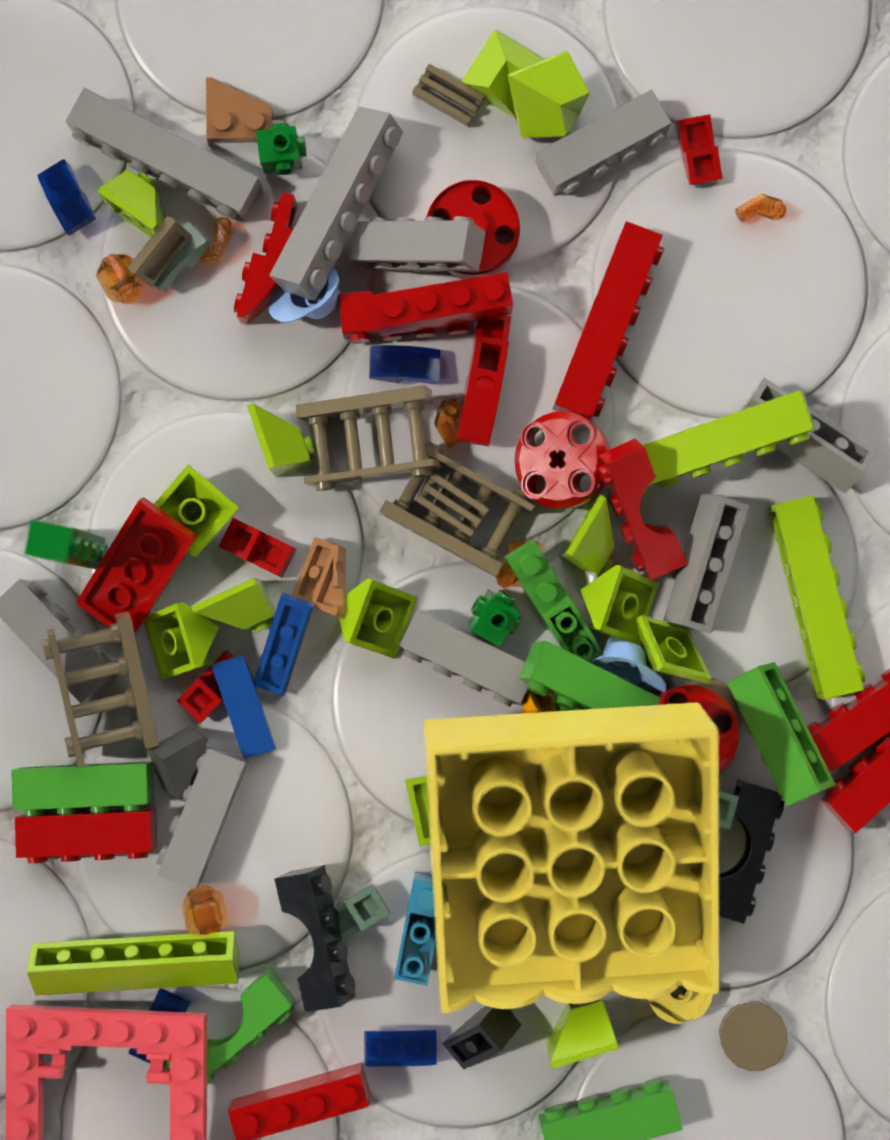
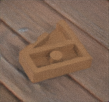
(233, 114)
(324, 578)

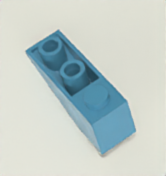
(418, 934)

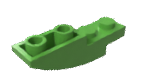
(552, 602)

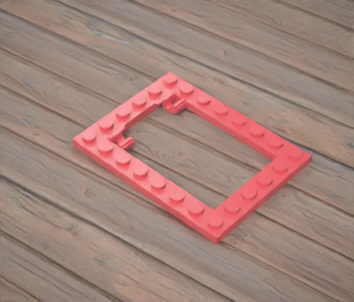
(158, 1034)

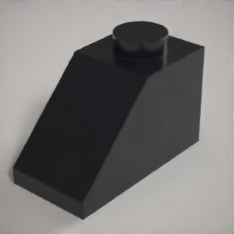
(482, 1035)

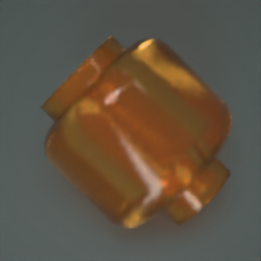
(118, 281)
(204, 910)

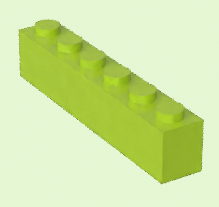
(730, 438)
(816, 597)
(133, 963)

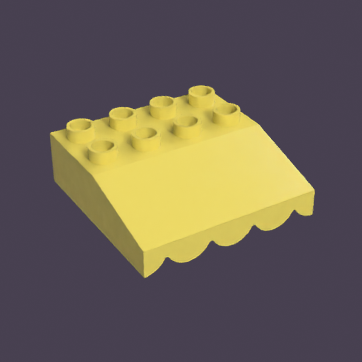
(574, 854)

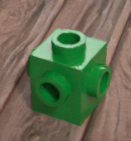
(280, 149)
(494, 616)

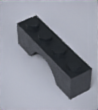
(757, 813)
(309, 898)

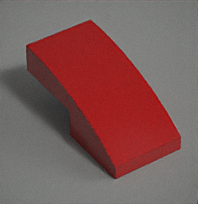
(698, 149)
(257, 547)
(204, 693)

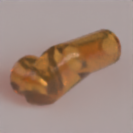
(763, 206)
(220, 242)
(445, 421)
(506, 576)

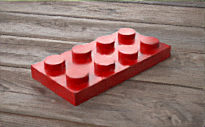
(137, 565)

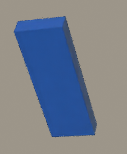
(283, 644)
(243, 706)

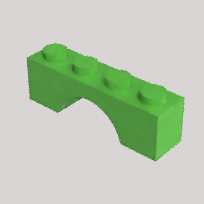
(263, 1003)

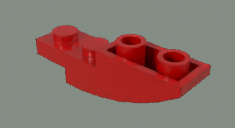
(258, 283)
(484, 380)

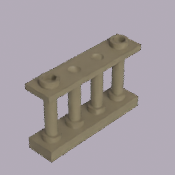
(349, 411)
(458, 542)
(134, 697)

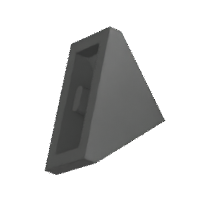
(177, 759)

